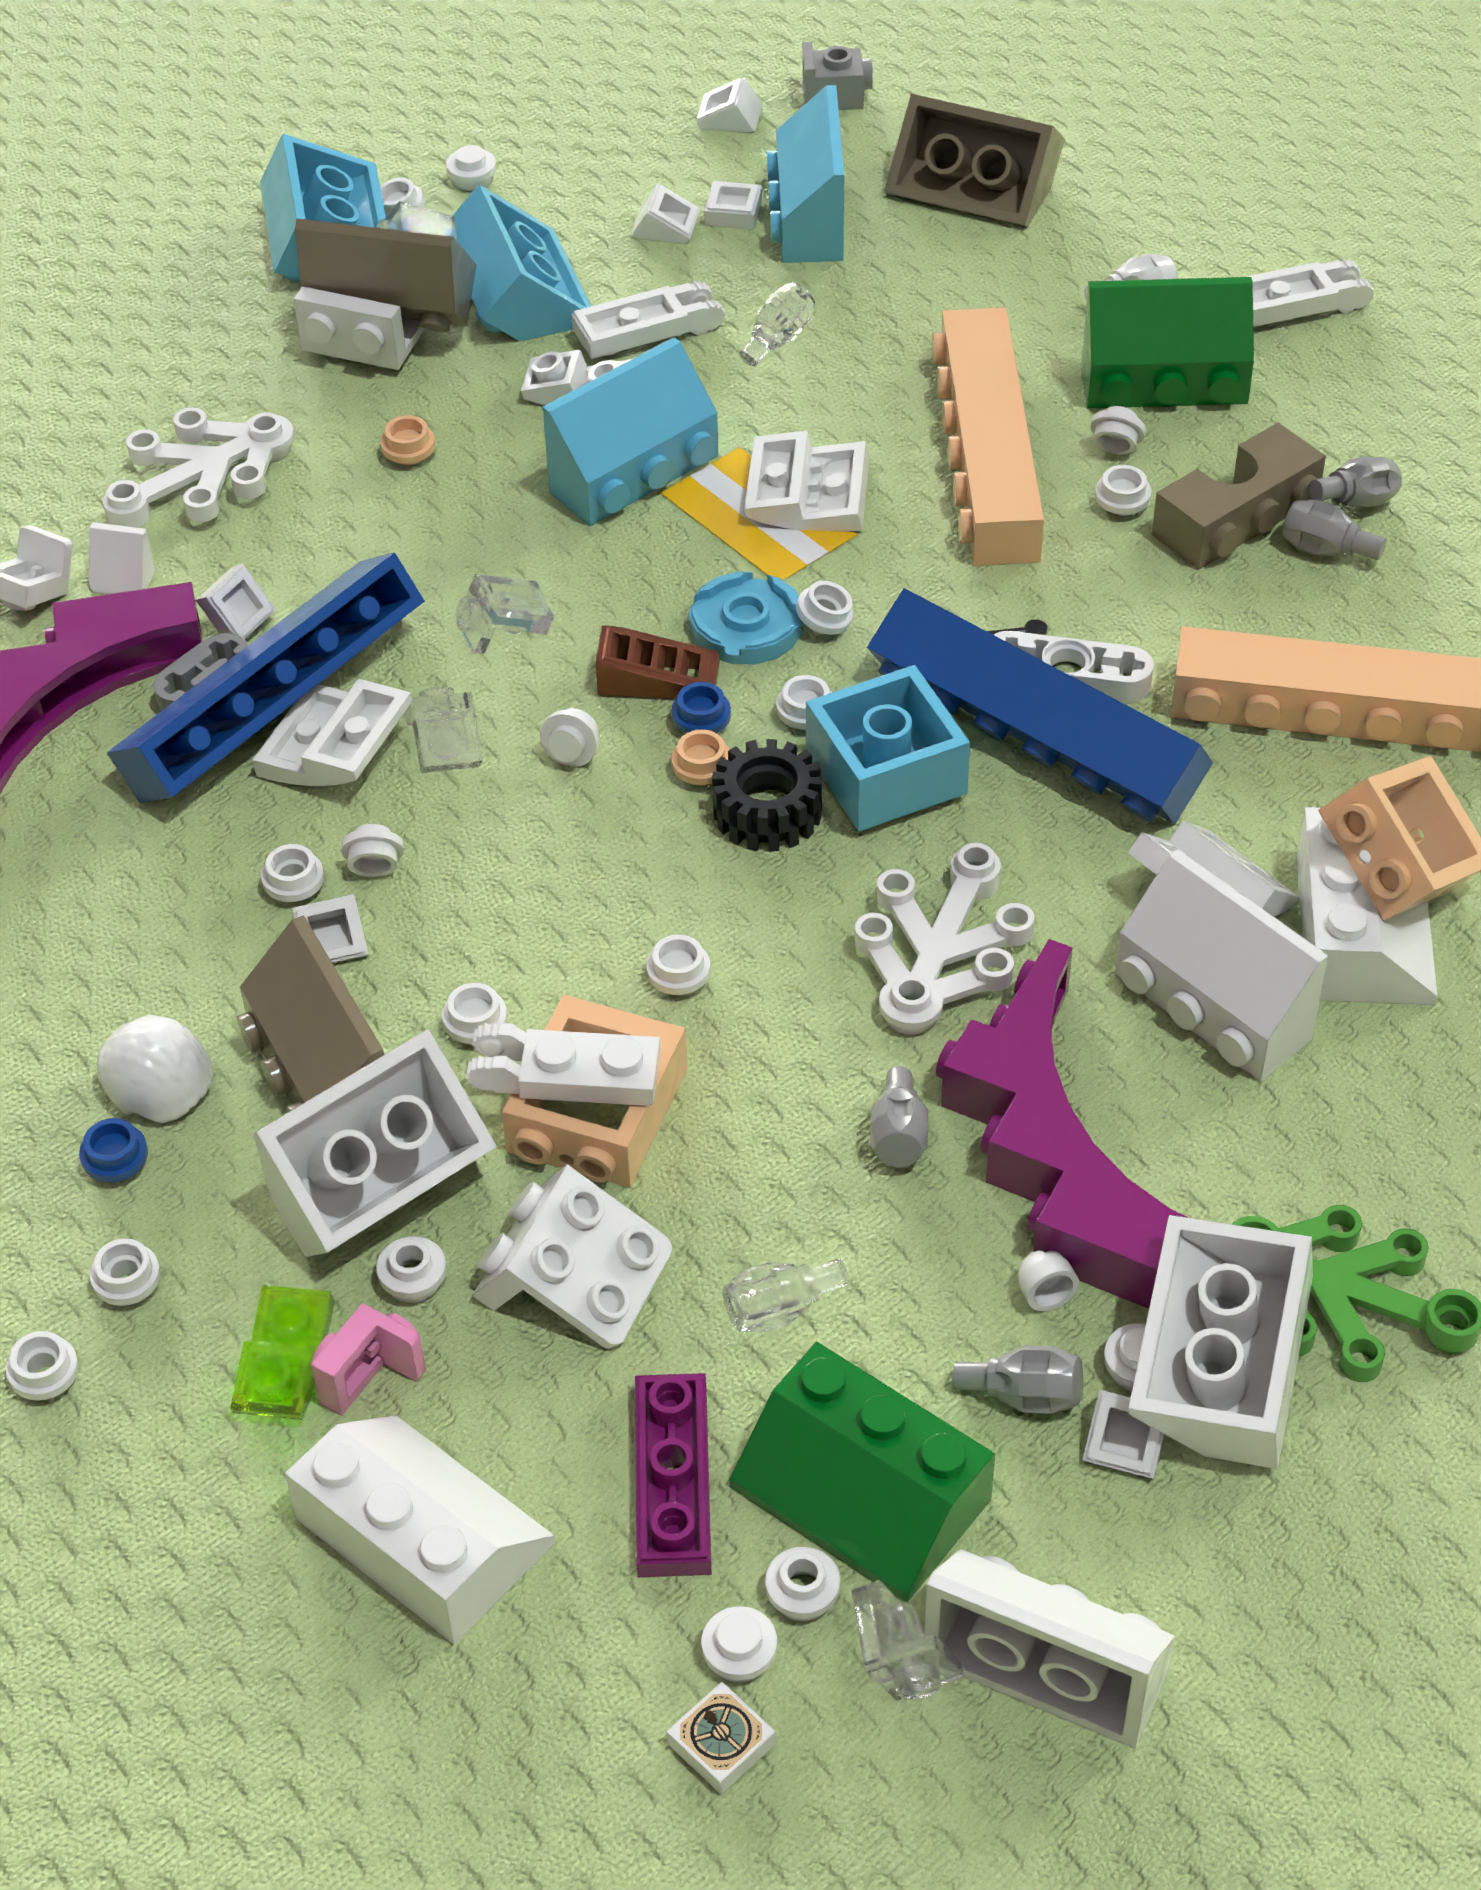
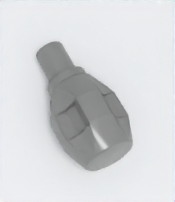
(1359, 482)
(1327, 531)
(899, 1121)
(1026, 1378)

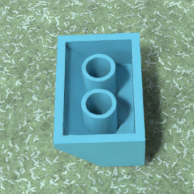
(808, 183)
(317, 186)
(521, 269)
(629, 433)

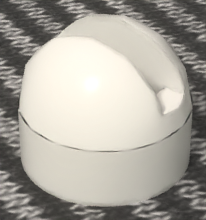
(1047, 1280)

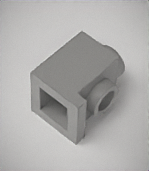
(836, 67)

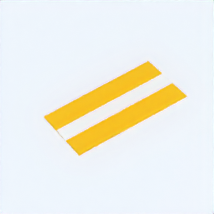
(717, 501)

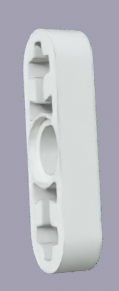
(1108, 657)

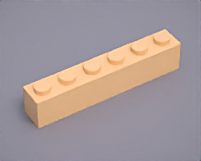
(989, 437)
(1328, 689)

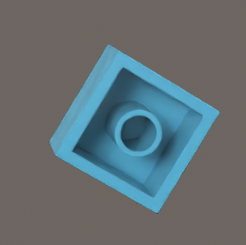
(887, 747)

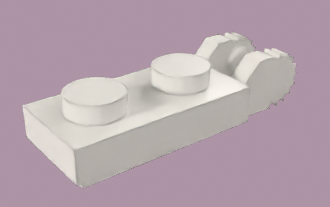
(1308, 291)
(647, 318)
(565, 1065)

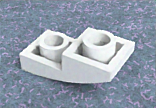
(559, 374)

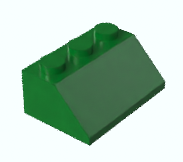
(1168, 342)
(863, 1471)

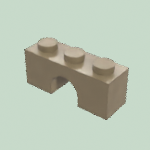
(1213, 518)

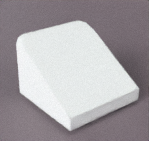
(730, 108)
(665, 217)
(119, 559)
(336, 927)
(1122, 1440)

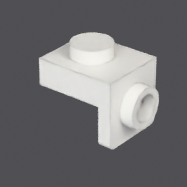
(38, 571)

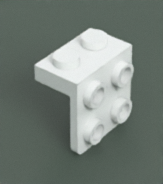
(354, 328)
(576, 1256)

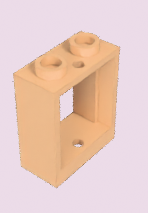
(1386, 821)
(594, 1149)

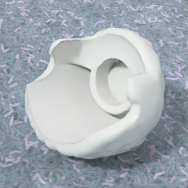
(154, 1068)

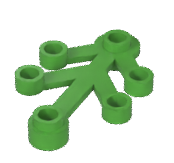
(1342, 1281)

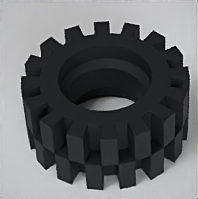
(767, 819)

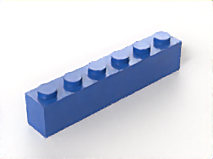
(265, 678)
(1043, 709)

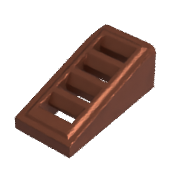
(635, 662)

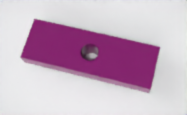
(674, 1503)

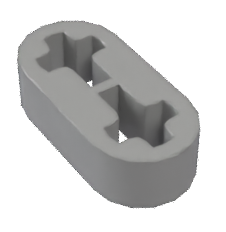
(195, 666)

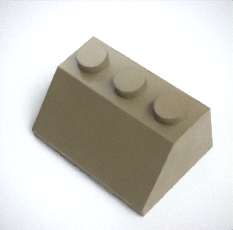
(974, 160)
(414, 270)
(303, 1018)

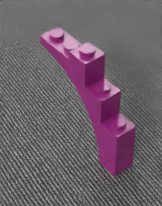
(87, 655)
(1040, 1148)

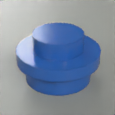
(701, 708)
(113, 1150)

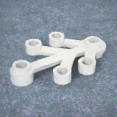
(261, 439)
(916, 998)

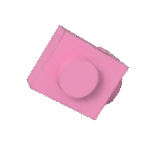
(356, 1353)

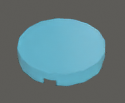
(746, 618)

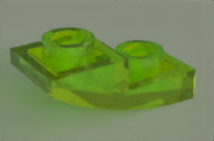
(276, 1364)

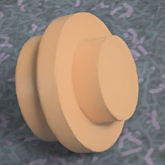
(407, 440)
(697, 756)

